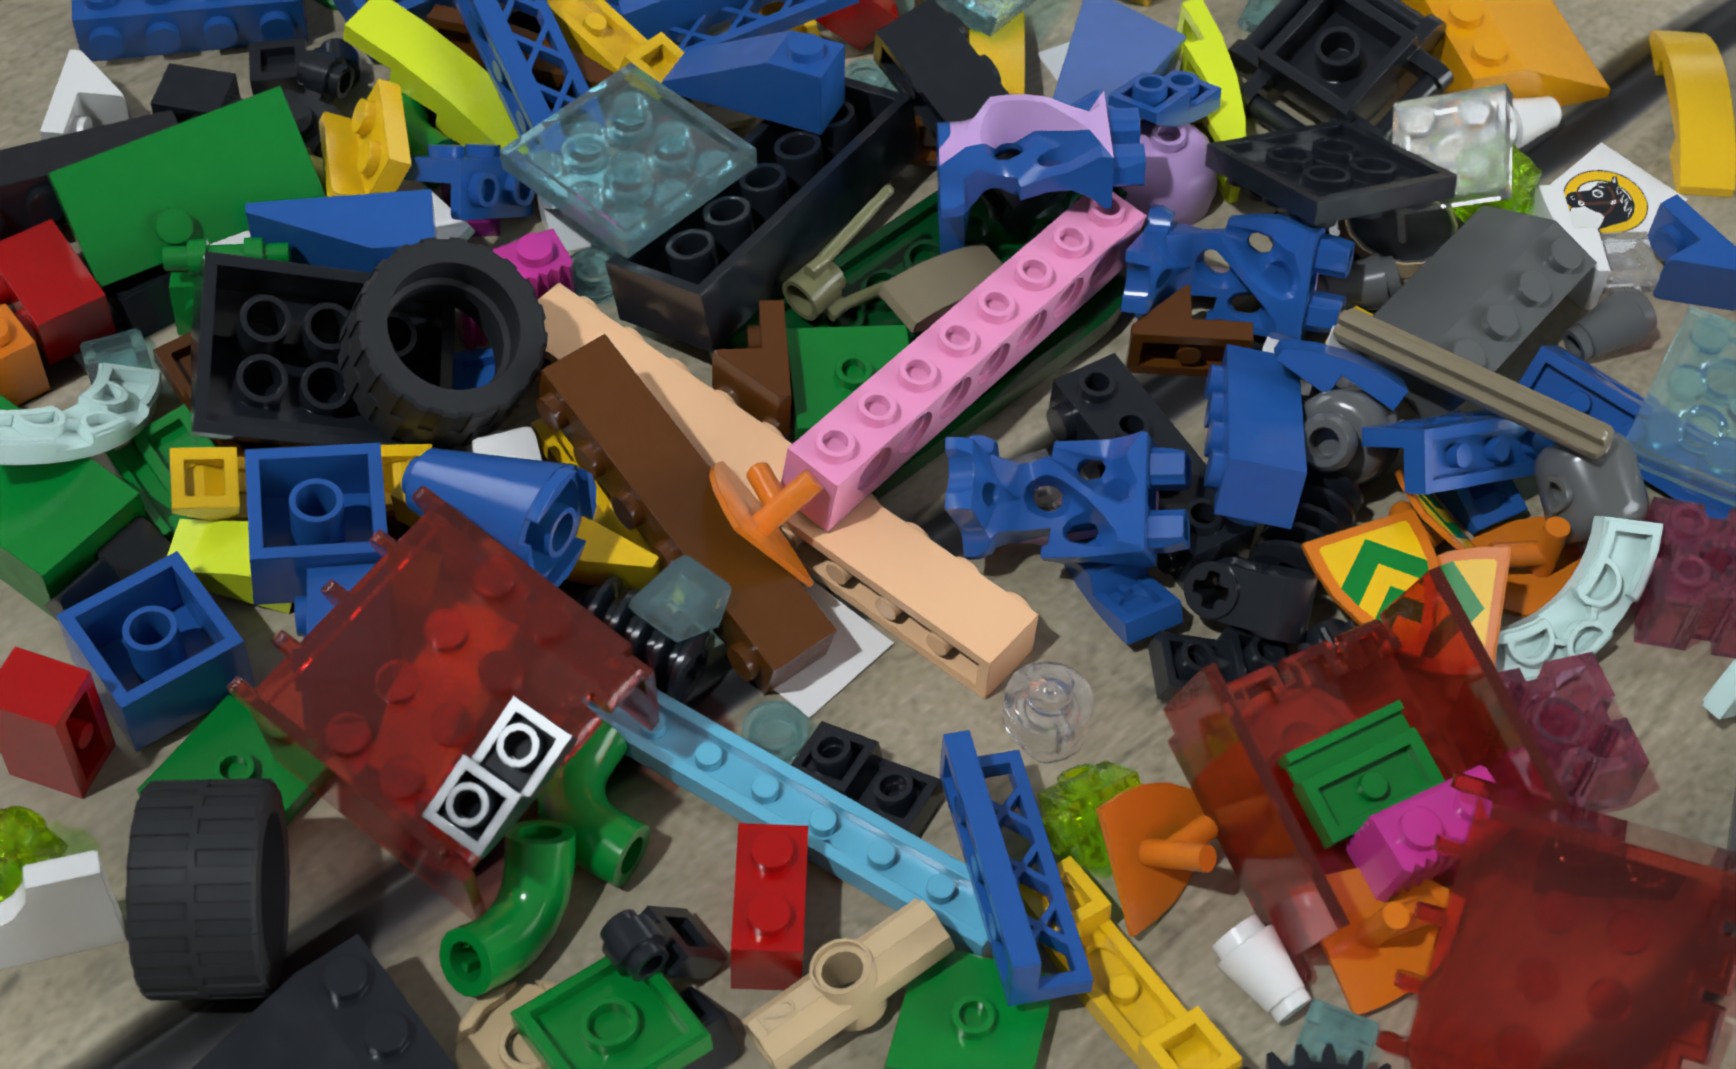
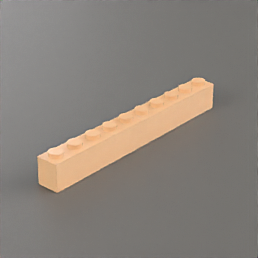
(867, 558)

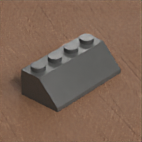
(1483, 294)

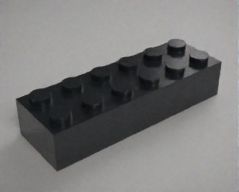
(763, 228)

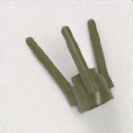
(820, 282)

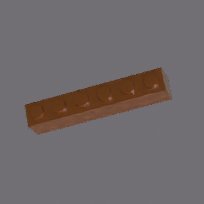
(668, 497)

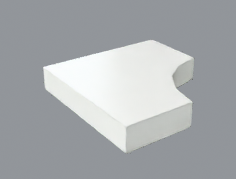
(59, 911)

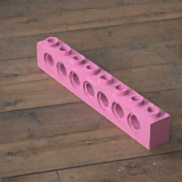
(961, 356)

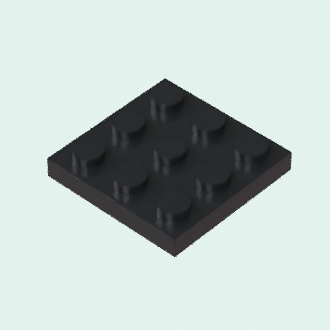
(1330, 172)

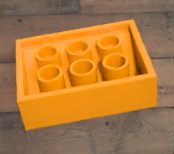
(1513, 45)

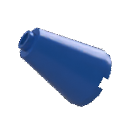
(516, 501)

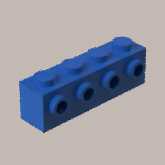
(181, 26)
(1254, 438)

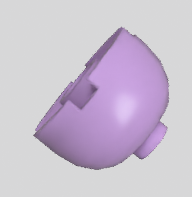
(1174, 172)

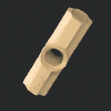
(818, 1008)

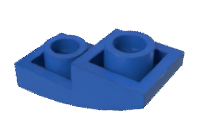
(1168, 100)

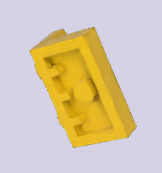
(368, 150)

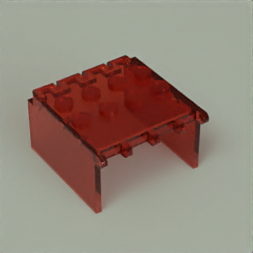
(420, 673)
(1239, 729)
(1570, 943)

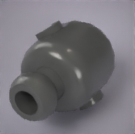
(1334, 433)
(1585, 488)

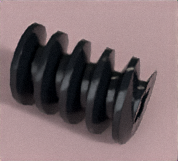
(1324, 508)
(675, 664)

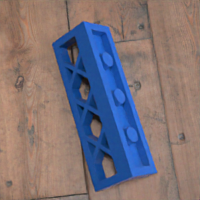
(691, 19)
(507, 66)
(1593, 392)
(1459, 449)
(997, 876)

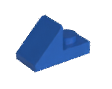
(1696, 258)

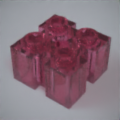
(1691, 580)
(1568, 717)

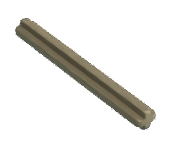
(1475, 383)

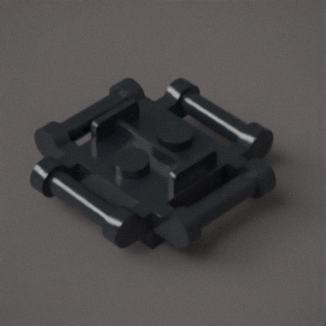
(1339, 61)

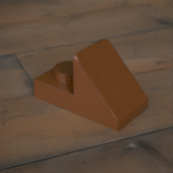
(1175, 344)
(760, 373)

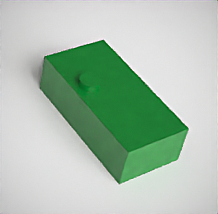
(183, 184)
(57, 521)

